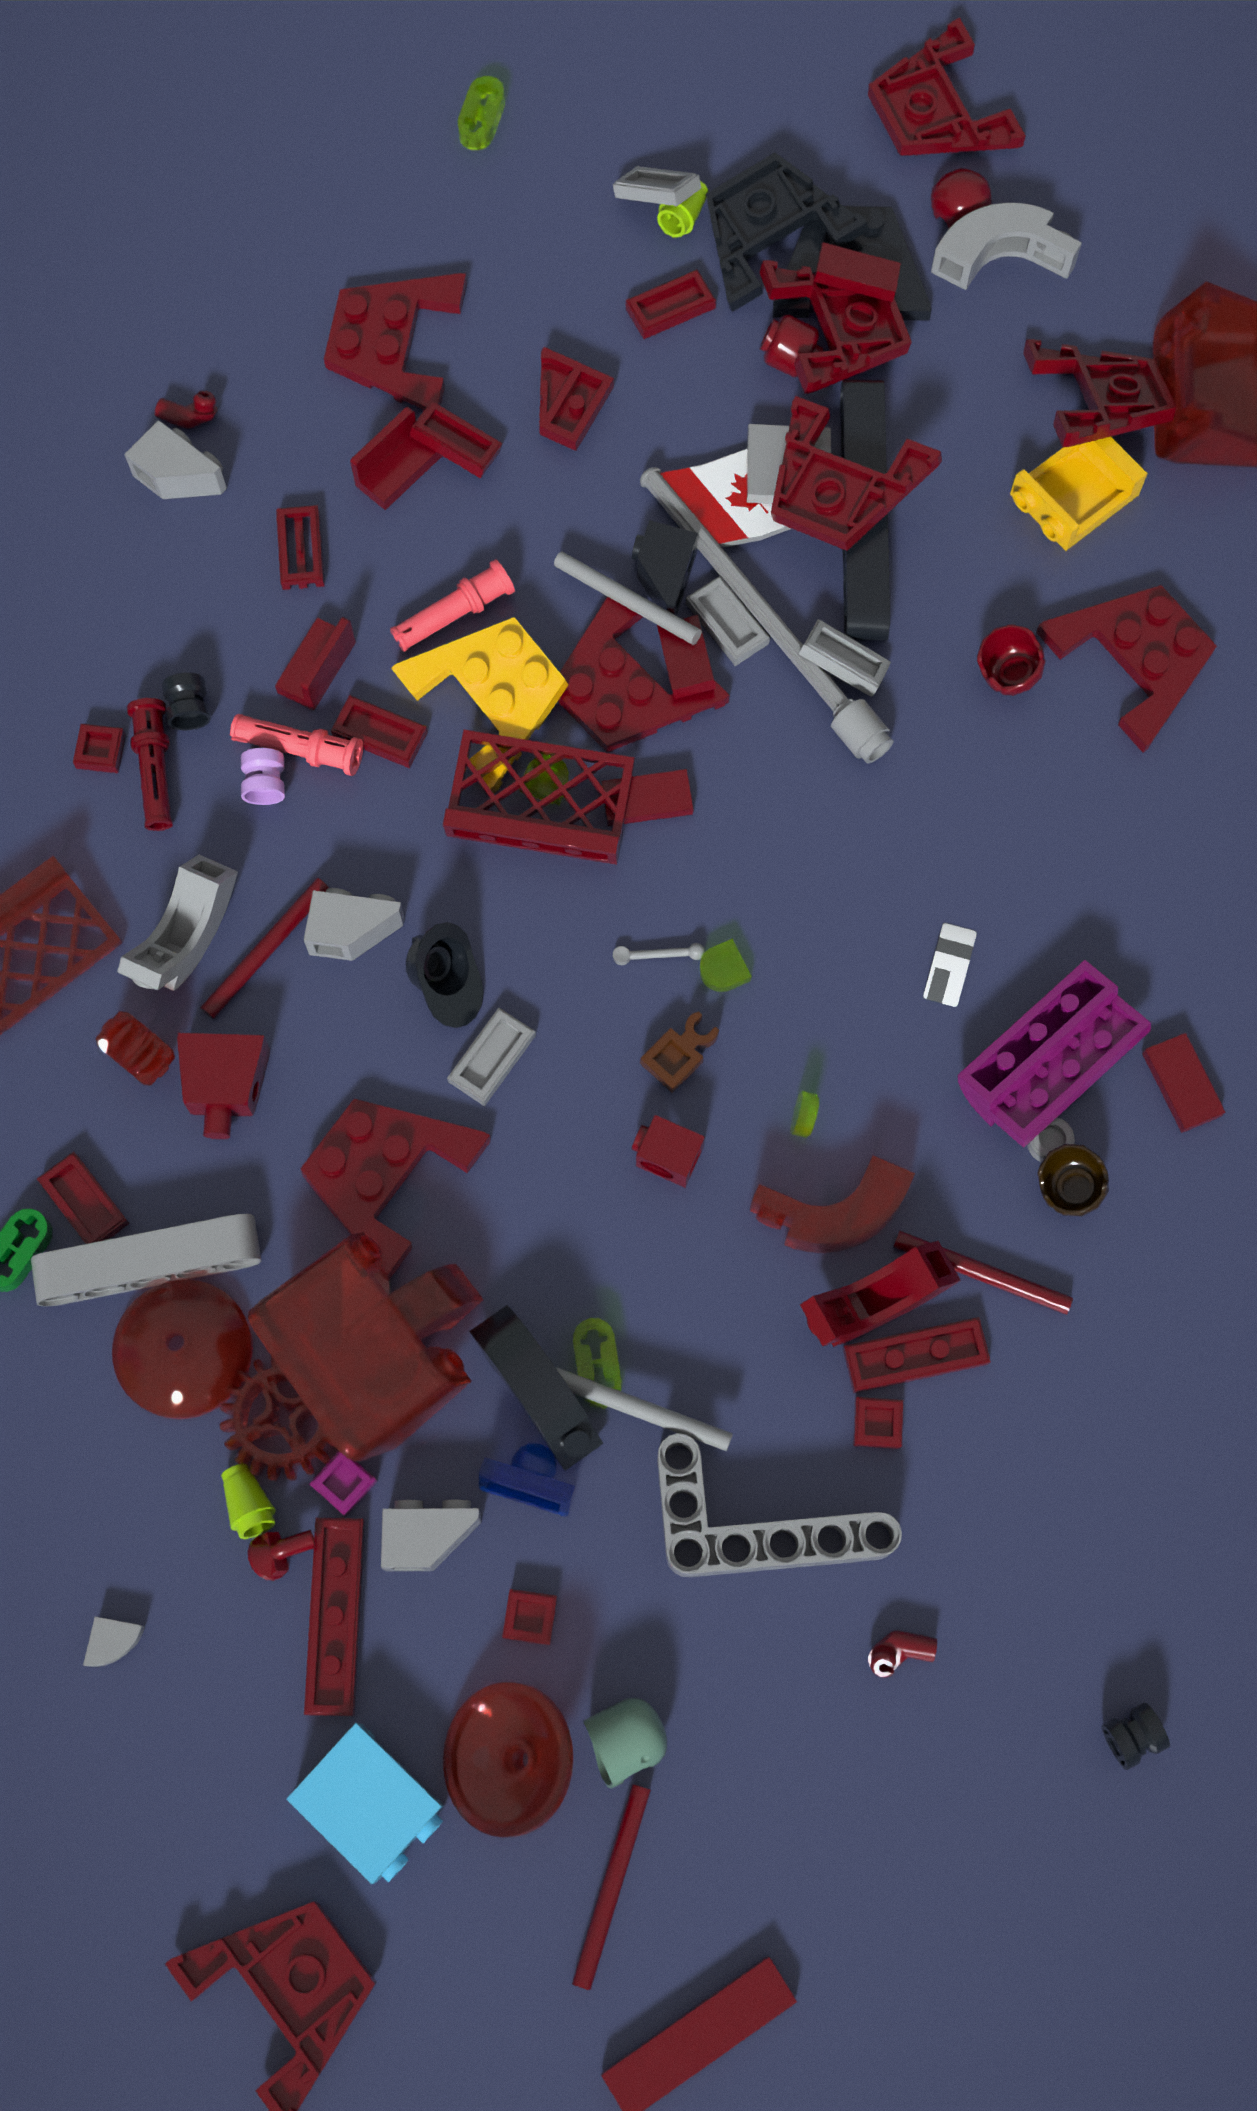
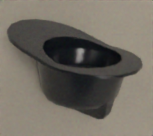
(446, 973)

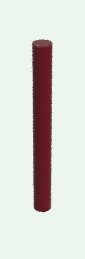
(261, 951)
(994, 1276)
(611, 1887)

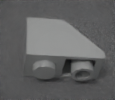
(172, 466)
(348, 924)
(424, 1537)

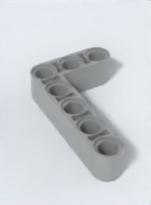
(756, 1535)

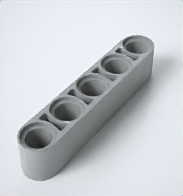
(145, 1260)

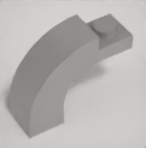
(1003, 232)
(186, 927)

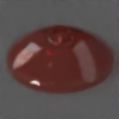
(197, 1375)
(486, 1759)

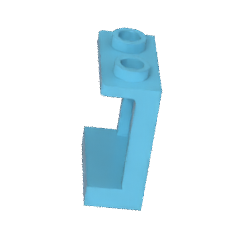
(367, 1805)

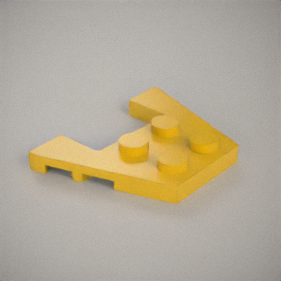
(502, 675)

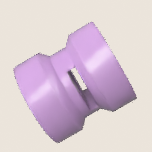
(262, 776)

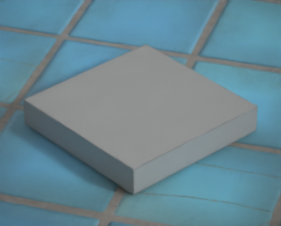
(765, 455)

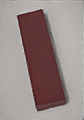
(334, 1617)
(699, 2037)

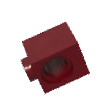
(668, 1150)

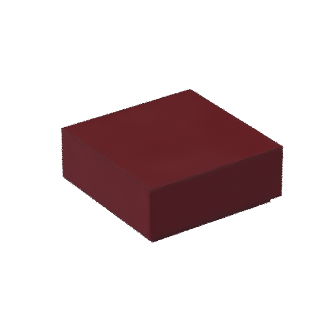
(99, 748)
(878, 1423)
(529, 1617)

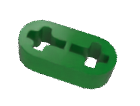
(11, 1238)

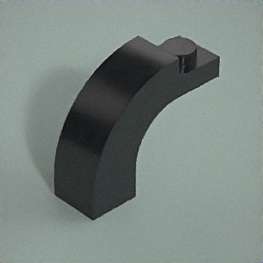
(537, 1386)

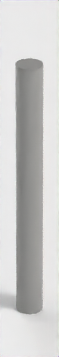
(627, 598)
(647, 1411)

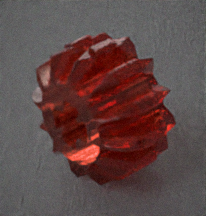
(135, 1048)

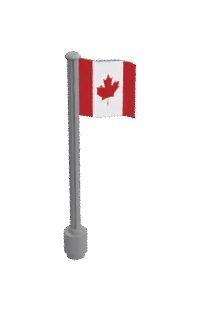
(715, 505)

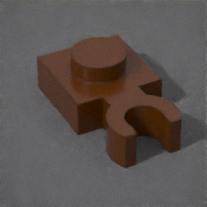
(676, 1056)

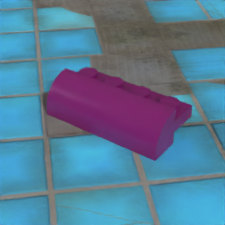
(1052, 1054)

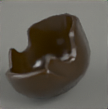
(1073, 1180)

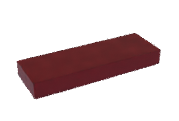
(916, 1355)

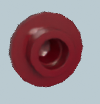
(271, 1554)

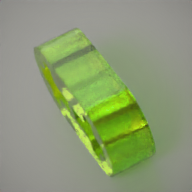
(473, 111)
(608, 1353)

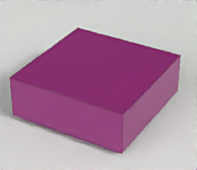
(343, 1483)

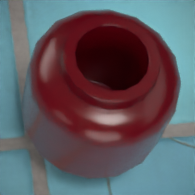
(786, 340)

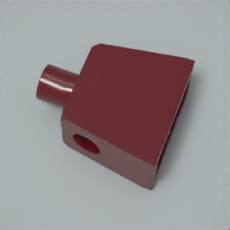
(221, 1077)

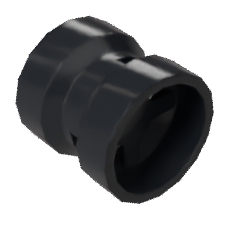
(186, 701)
(1132, 1738)

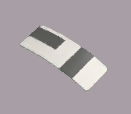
(950, 965)

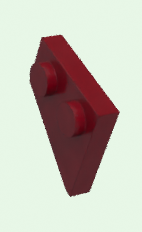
(569, 398)

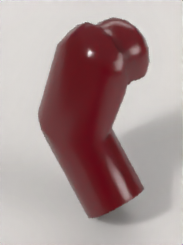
(191, 415)
(896, 1648)

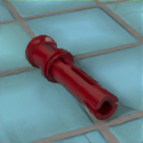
(151, 743)

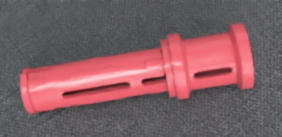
(469, 596)
(315, 746)

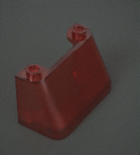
(1210, 368)
(355, 1352)

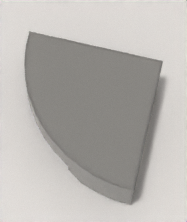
(111, 1641)

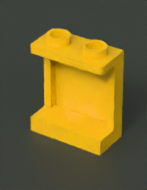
(1078, 489)

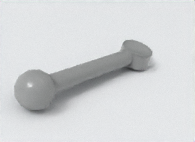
(622, 955)

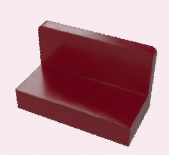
(392, 461)
(316, 662)

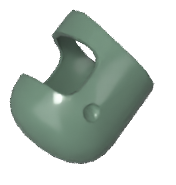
(626, 1739)

